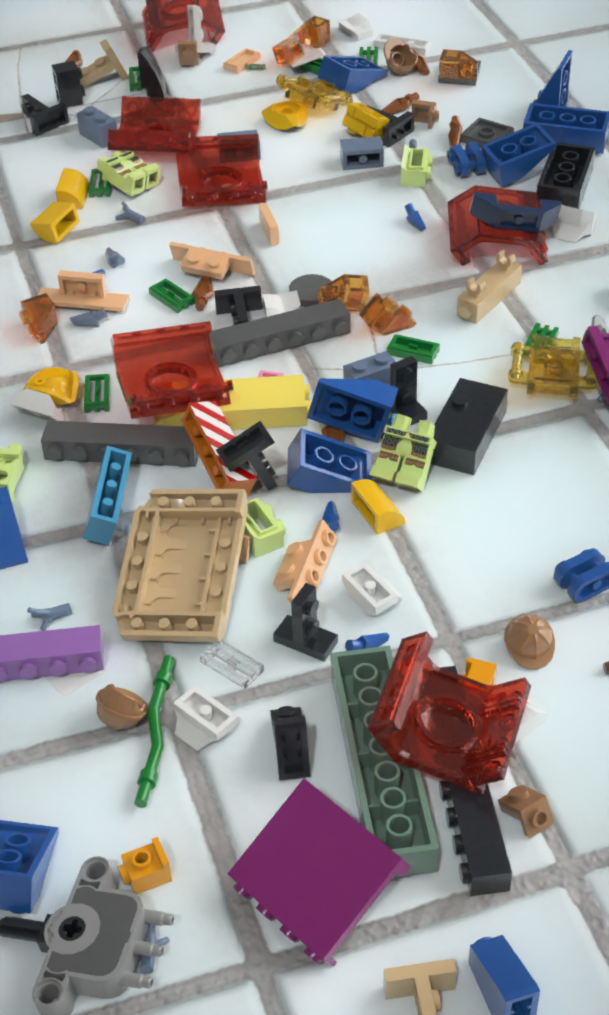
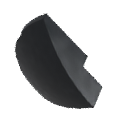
(151, 74)

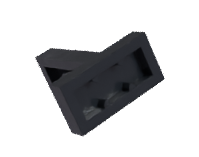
(44, 117)
(397, 127)
(237, 302)
(404, 377)
(249, 447)
(302, 629)
(290, 742)

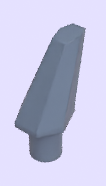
(114, 258)
(89, 318)

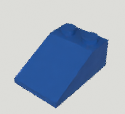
(350, 72)
(557, 87)
(517, 153)
(353, 405)
(325, 464)
(11, 544)
(24, 863)

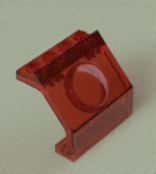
(172, 15)
(153, 124)
(219, 170)
(469, 231)
(168, 369)
(447, 720)

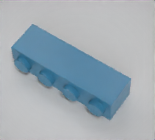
(107, 496)

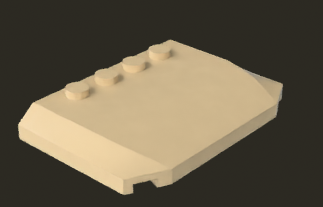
(181, 565)

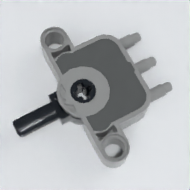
(90, 941)

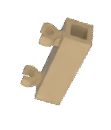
(489, 289)

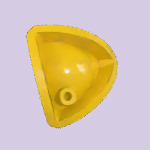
(285, 115)
(55, 382)

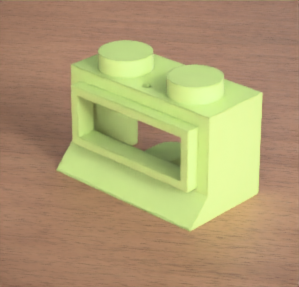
(415, 167)
(268, 539)

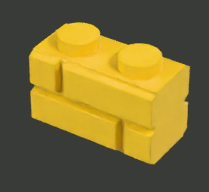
(364, 120)

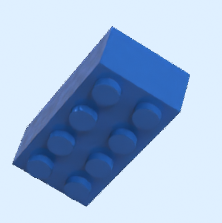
(571, 124)

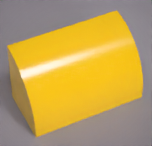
(72, 188)
(55, 221)
(375, 506)

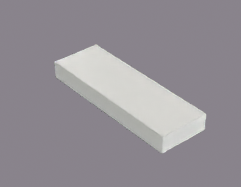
(420, 46)

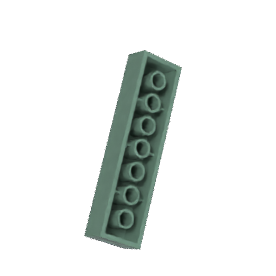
(386, 793)

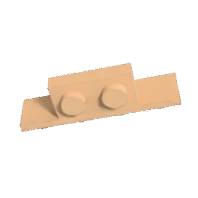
(210, 262)
(85, 292)
(305, 561)

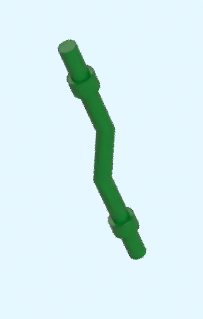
(148, 775)

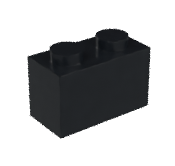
(67, 83)

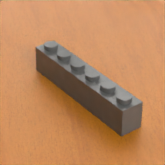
(280, 332)
(146, 442)

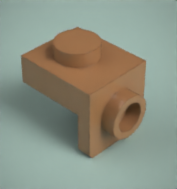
(188, 53)
(425, 112)
(529, 808)

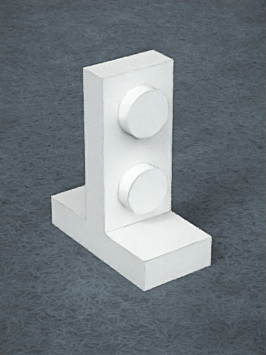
(195, 17)

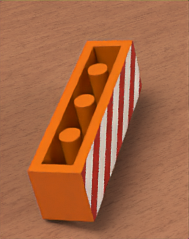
(208, 432)

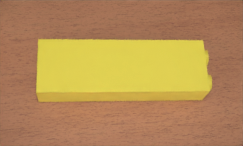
(272, 400)

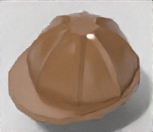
(399, 56)
(530, 641)
(119, 707)

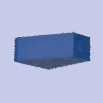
(503, 978)

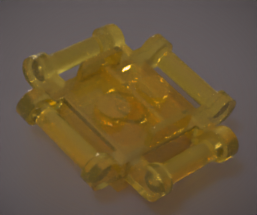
(315, 95)
(551, 369)

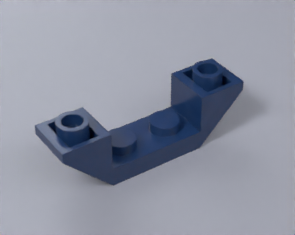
(510, 217)

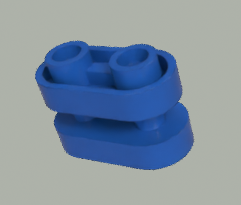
(467, 159)
(583, 575)

